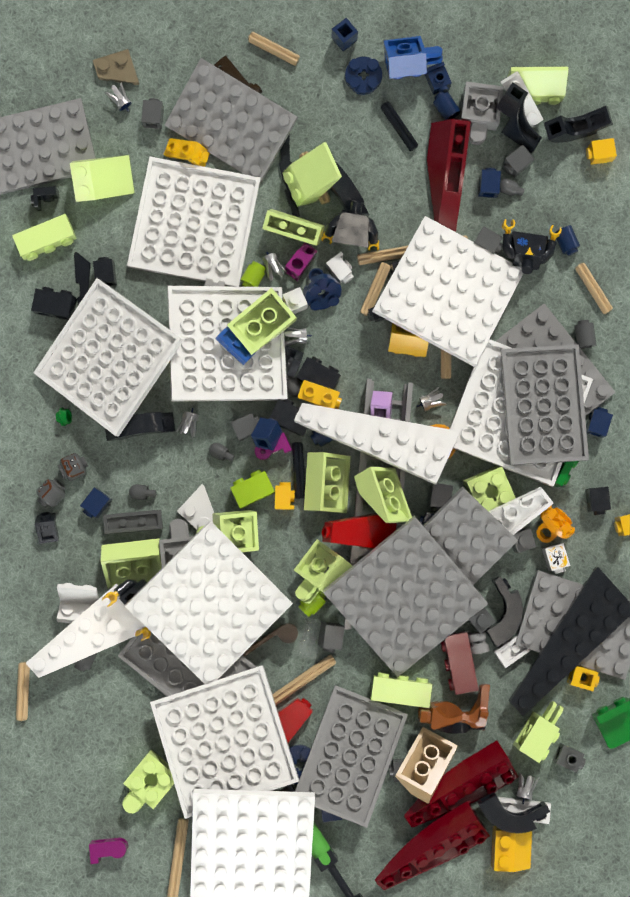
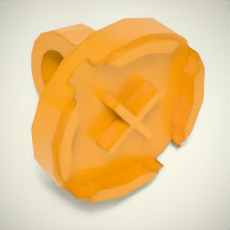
(557, 523)

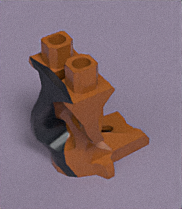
(451, 719)

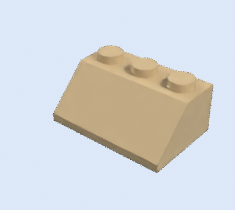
(426, 764)

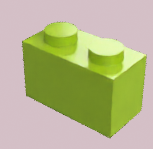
(252, 489)

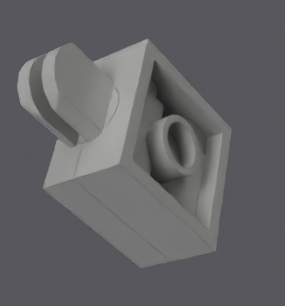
(479, 108)
(178, 539)

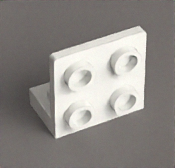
(74, 601)

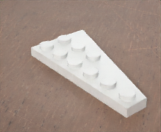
(88, 634)

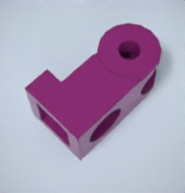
(300, 261)
(282, 444)
(107, 847)

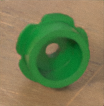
(64, 416)

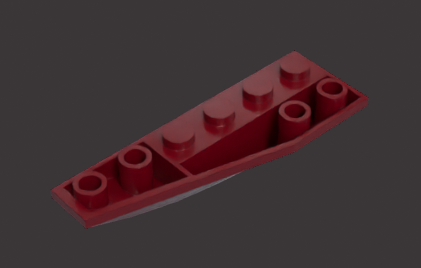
(446, 168)
(467, 781)
(435, 845)

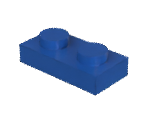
(233, 345)

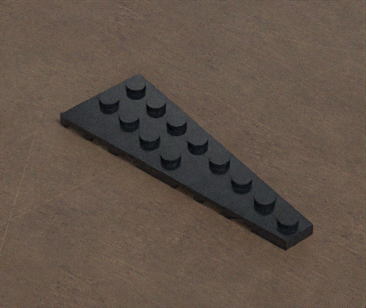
(587, 623)

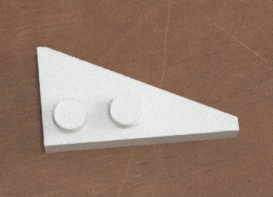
(197, 508)

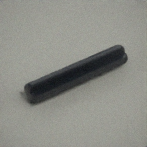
(399, 126)
(298, 469)

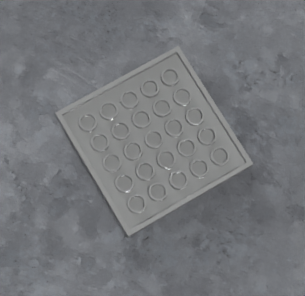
(405, 596)

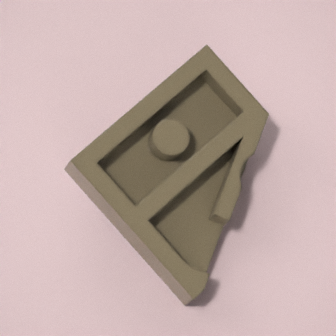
(116, 68)

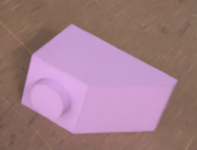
(381, 404)

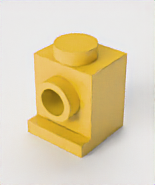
(284, 496)
(589, 683)

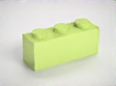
(293, 227)
(44, 237)
(401, 690)

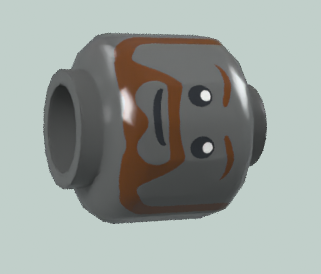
(72, 467)
(50, 492)

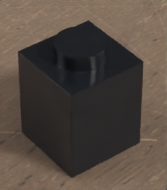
(105, 270)
(598, 500)

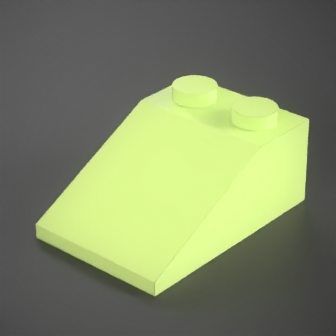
(312, 175)
(102, 178)
(262, 321)
(384, 493)

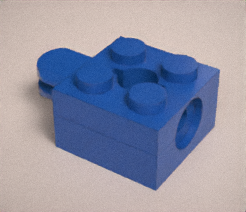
(409, 57)

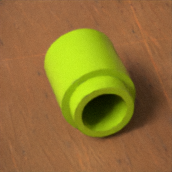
(253, 275)
(314, 606)

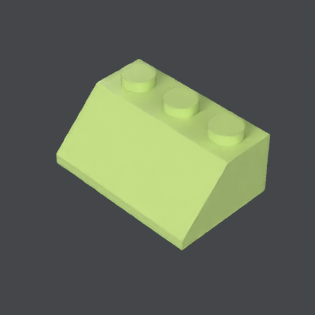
(544, 83)
(327, 482)
(130, 561)

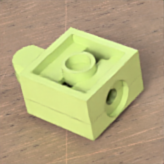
(490, 488)
(239, 528)
(313, 567)
(539, 733)
(147, 783)

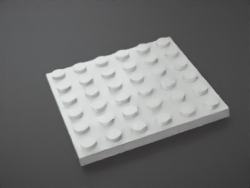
(193, 222)
(449, 291)
(108, 357)
(202, 365)
(483, 418)
(208, 604)
(224, 737)
(251, 843)

